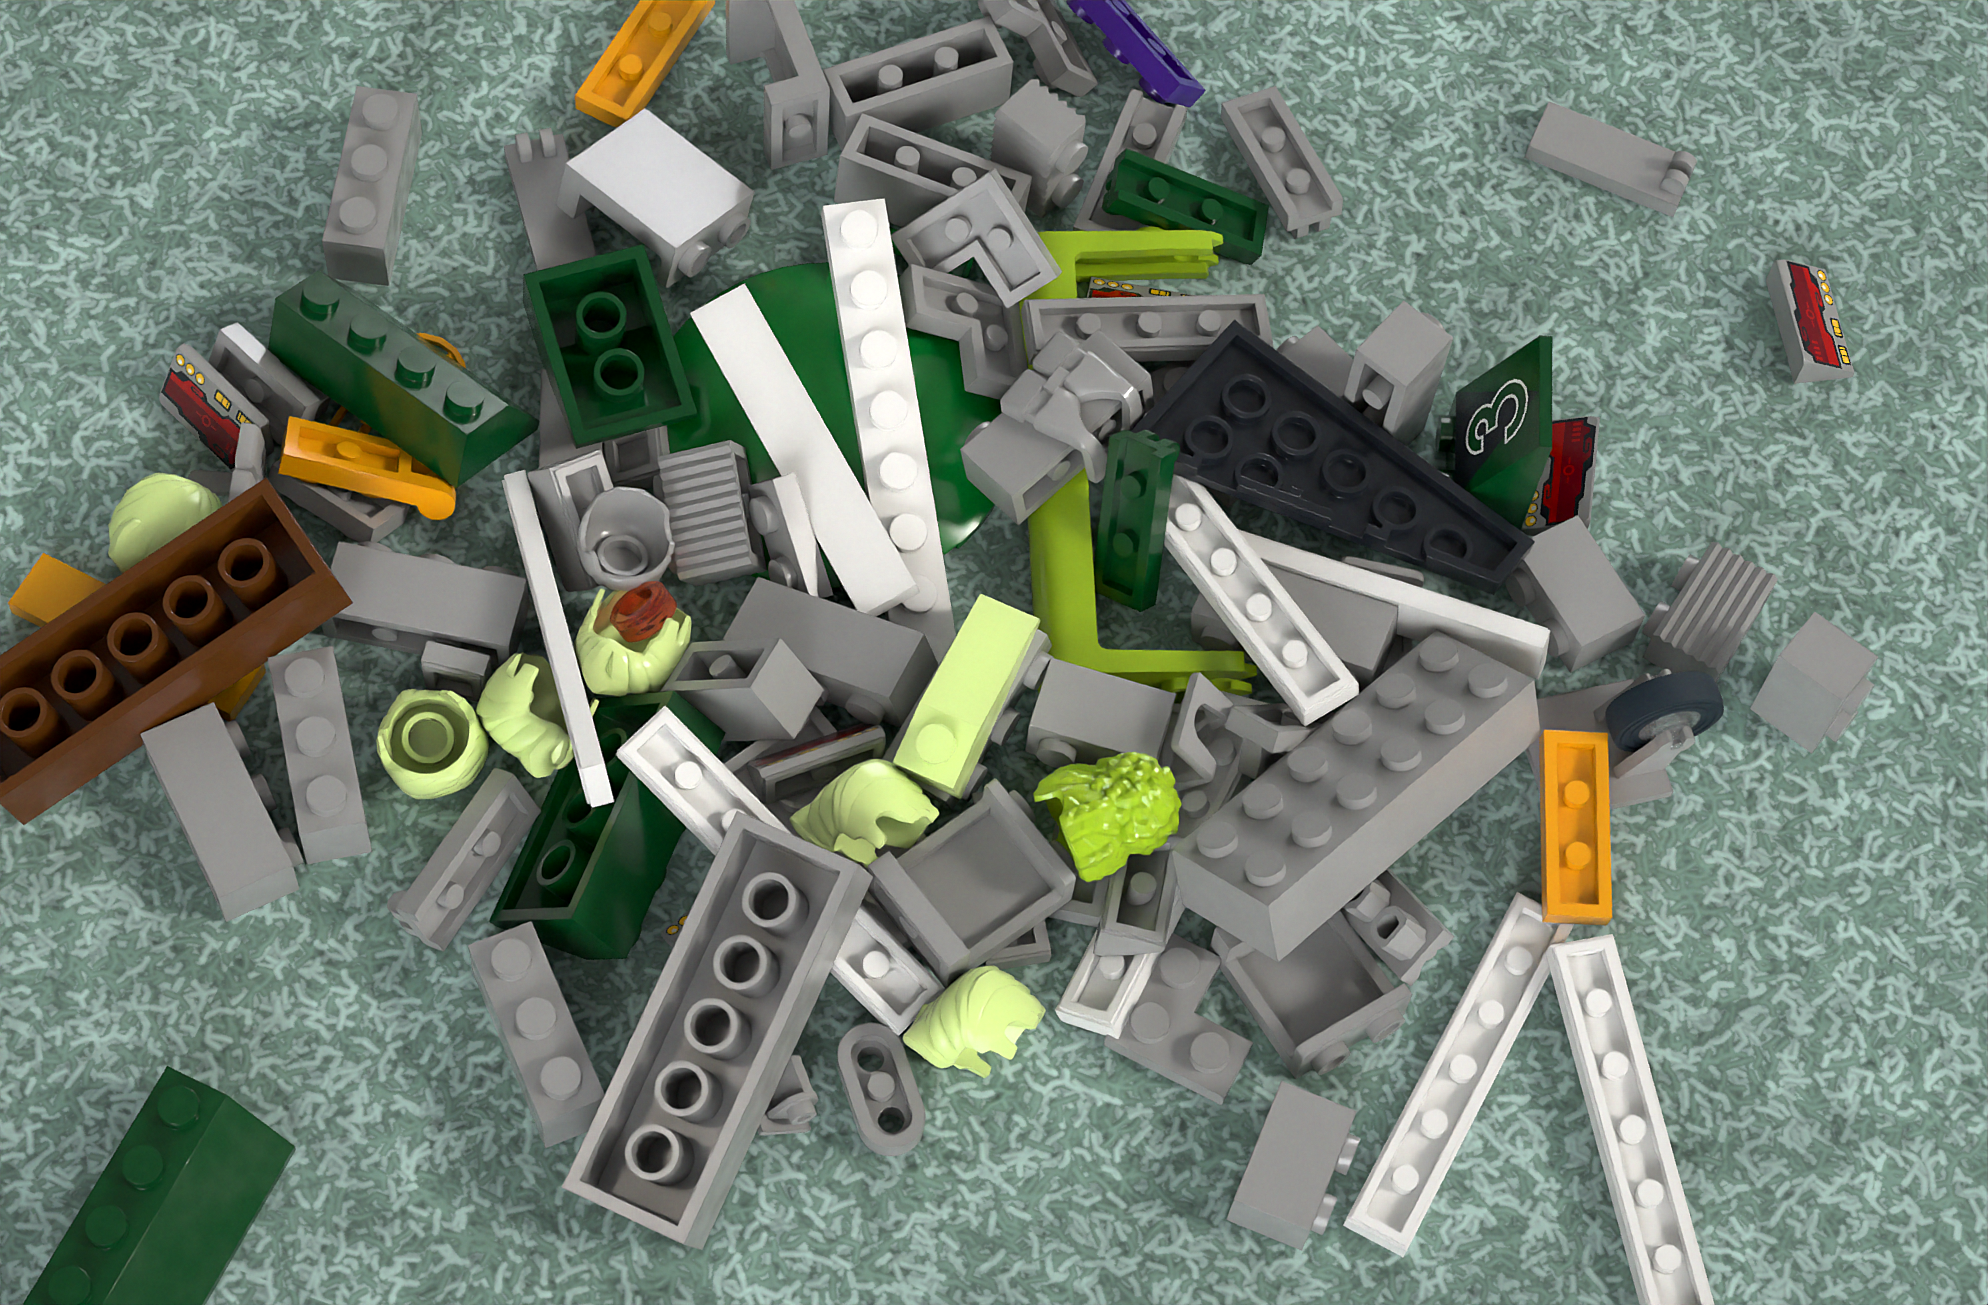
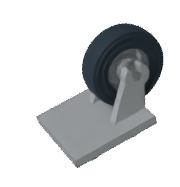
(1645, 727)

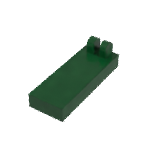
(1181, 201)
(1134, 517)

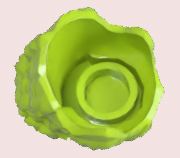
(1111, 810)

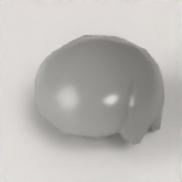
(625, 538)

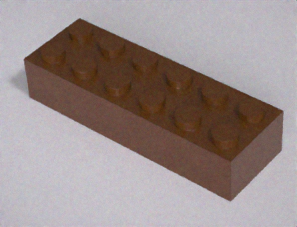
(156, 646)

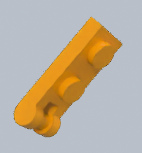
(363, 465)

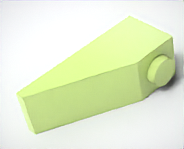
(966, 696)

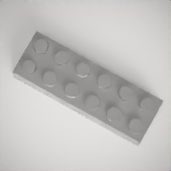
(1356, 794)
(718, 1031)

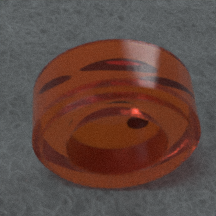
(642, 611)

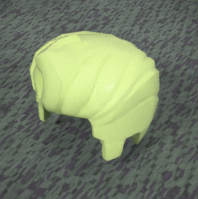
(155, 514)
(625, 667)
(526, 714)
(432, 743)
(865, 810)
(974, 1014)

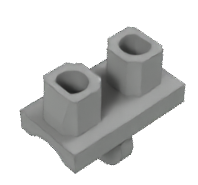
(1396, 925)

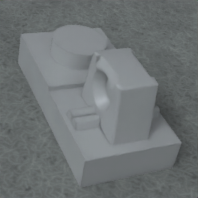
(264, 380)
(1268, 734)

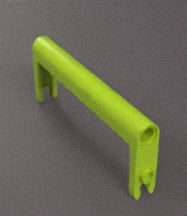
(1062, 525)

